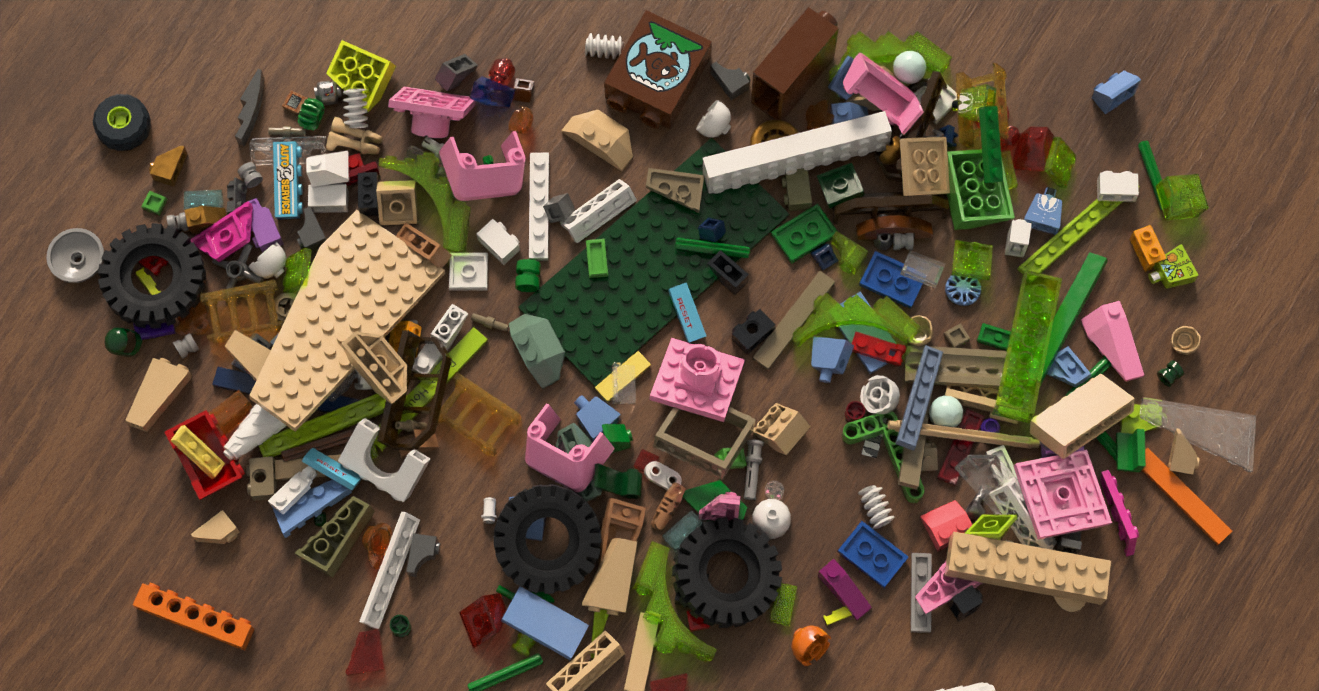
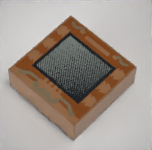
(294, 102)

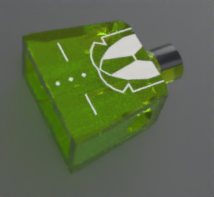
(972, 99)

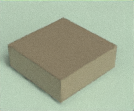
(957, 336)

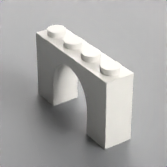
(357, 457)

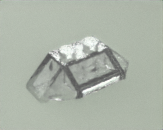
(984, 475)

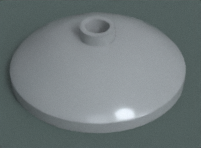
(72, 245)

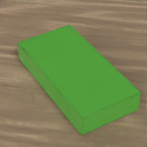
(596, 258)

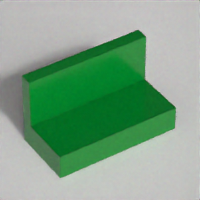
(1130, 451)

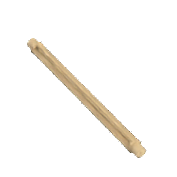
(971, 435)

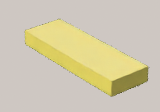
(641, 365)
(197, 452)

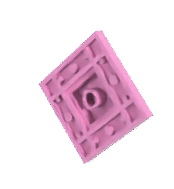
(431, 110)
(697, 379)
(1062, 494)

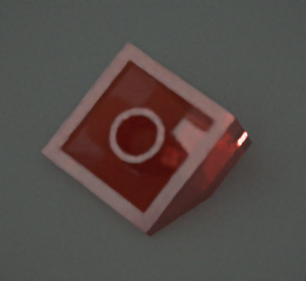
(1033, 149)
(483, 618)

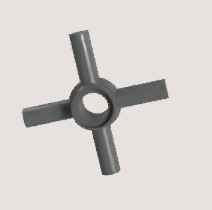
(244, 272)

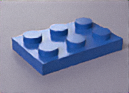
(885, 279)
(872, 554)

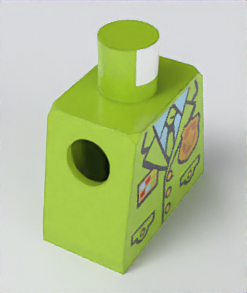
(1174, 270)

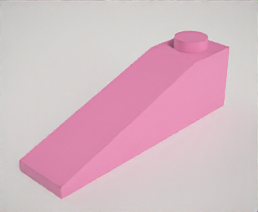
(1112, 335)
(722, 506)

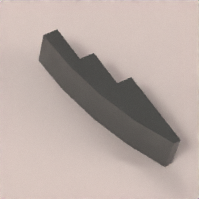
(251, 104)

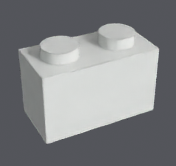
(1117, 186)
(328, 198)
(1018, 238)
(498, 241)

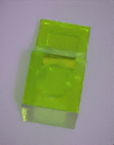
(851, 253)

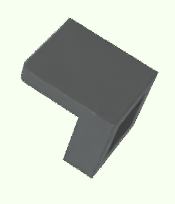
(559, 208)

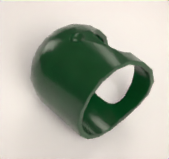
(117, 339)

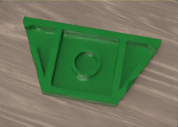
(702, 495)

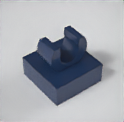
(949, 133)

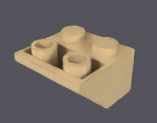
(781, 428)

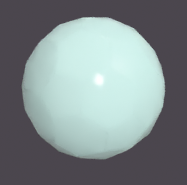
(909, 67)
(946, 411)

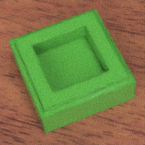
(154, 203)

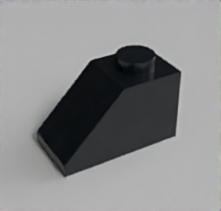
(728, 272)

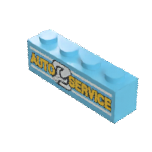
(286, 180)

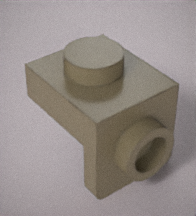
(929, 460)

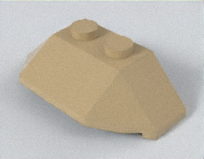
(602, 137)
(377, 364)

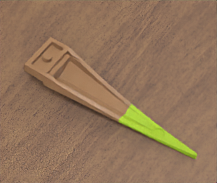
(620, 521)

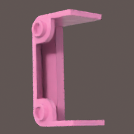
(883, 91)
(484, 181)
(571, 469)

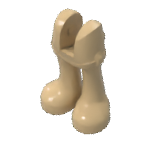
(363, 146)

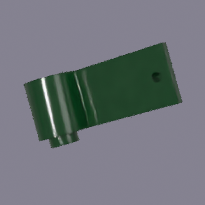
(623, 484)

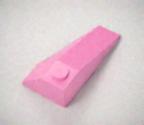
(941, 589)

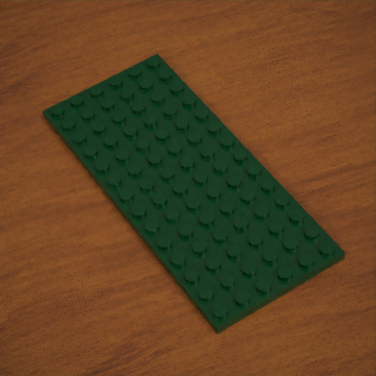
(618, 314)

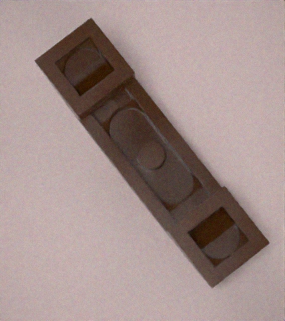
(894, 224)

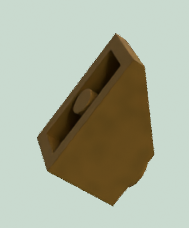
(168, 166)
(203, 217)

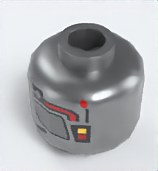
(327, 92)

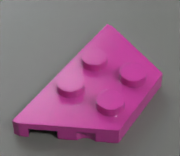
(226, 234)

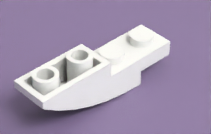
(446, 331)

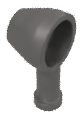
(883, 244)
(975, 509)

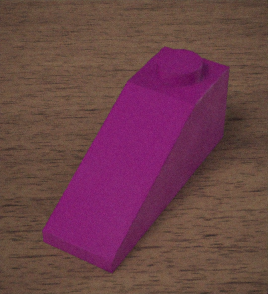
(844, 589)

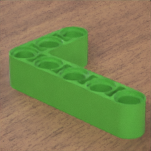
(880, 428)

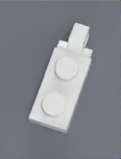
(293, 490)

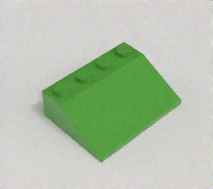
(970, 198)

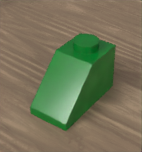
(617, 436)

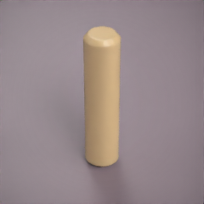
(1003, 418)

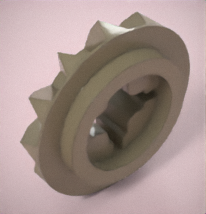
(283, 300)

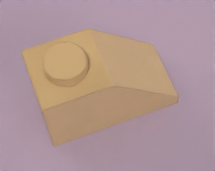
(1182, 455)
(216, 530)

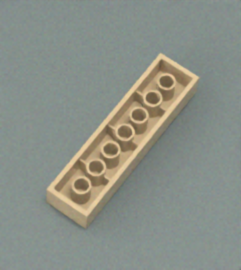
(1027, 568)

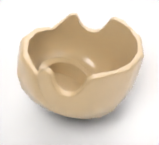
(926, 331)
(1185, 340)

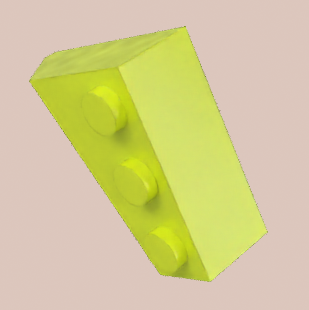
(361, 70)

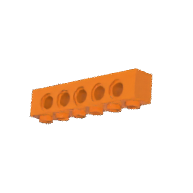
(145, 602)

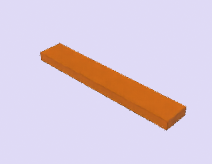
(1185, 498)

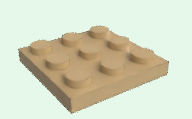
(924, 166)

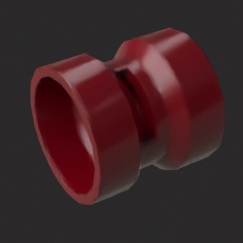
(855, 408)

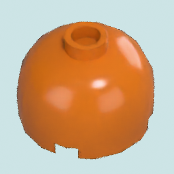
(809, 644)

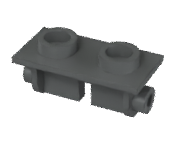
(237, 191)

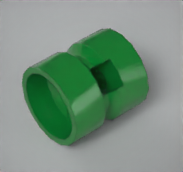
(527, 275)

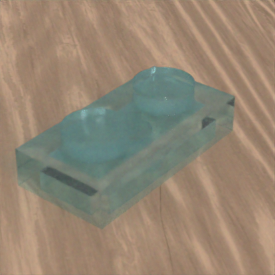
(203, 198)
(682, 529)

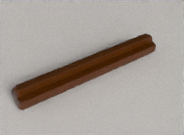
(320, 445)

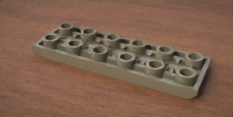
(960, 366)

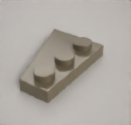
(677, 186)

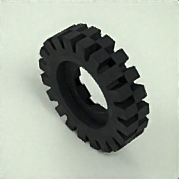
(161, 307)
(511, 538)
(702, 597)

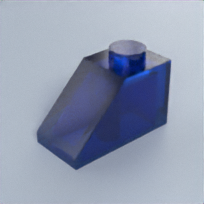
(492, 93)

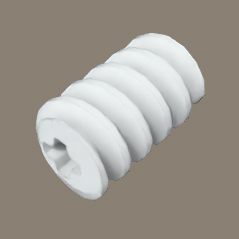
(604, 46)
(355, 108)
(876, 506)

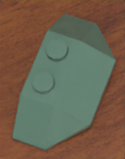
(538, 348)
(569, 438)

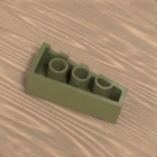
(336, 538)

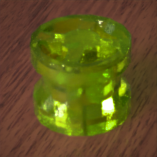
(523, 644)

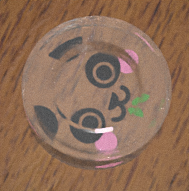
(774, 490)

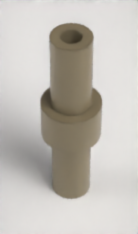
(287, 131)
(489, 322)
(410, 425)

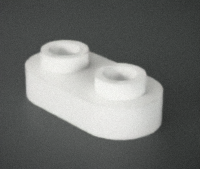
(664, 473)

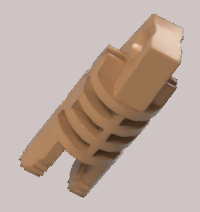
(668, 506)

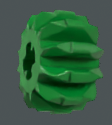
(311, 114)

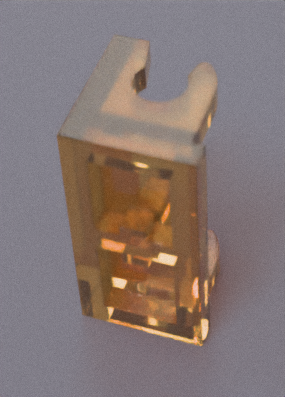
(232, 411)

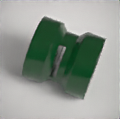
(1170, 373)
(399, 622)

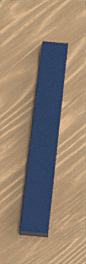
(241, 381)

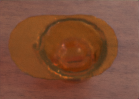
(376, 542)

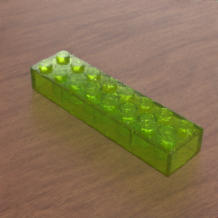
(1027, 346)

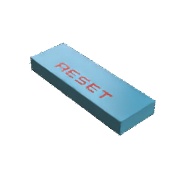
(687, 312)
(331, 468)

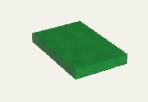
(804, 233)

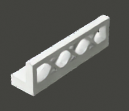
(599, 211)
(1015, 496)

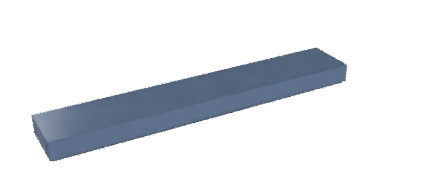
(919, 398)

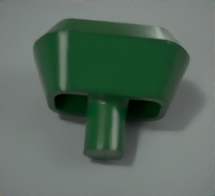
(320, 520)

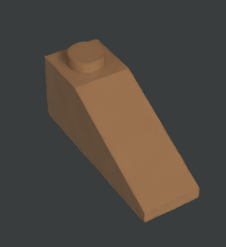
(424, 245)

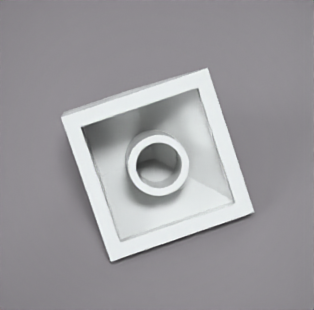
(328, 168)

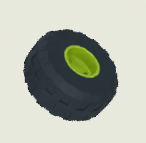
(122, 122)

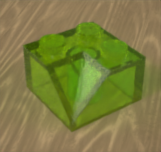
(1182, 197)

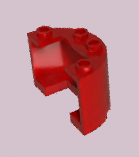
(205, 428)

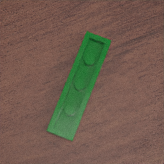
(991, 144)

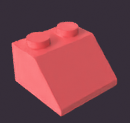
(944, 521)

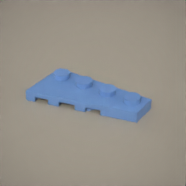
(311, 505)

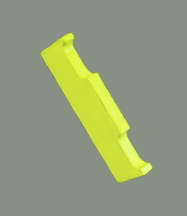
(147, 281)
(837, 615)

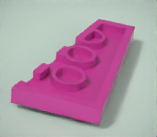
(1119, 513)

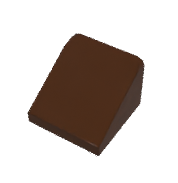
(523, 90)

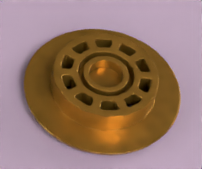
(769, 127)

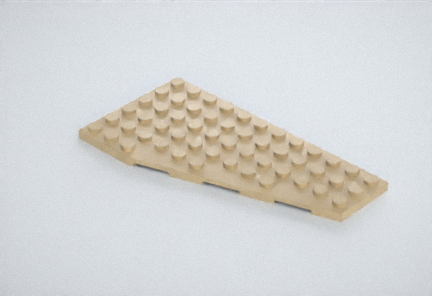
(356, 283)

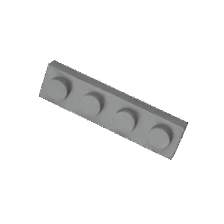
(920, 574)

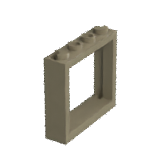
(698, 457)

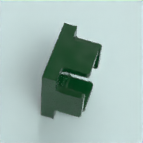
(840, 185)

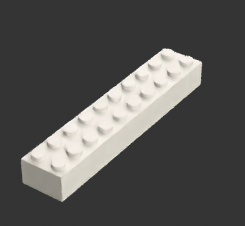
(795, 152)

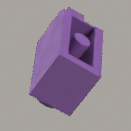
(263, 227)

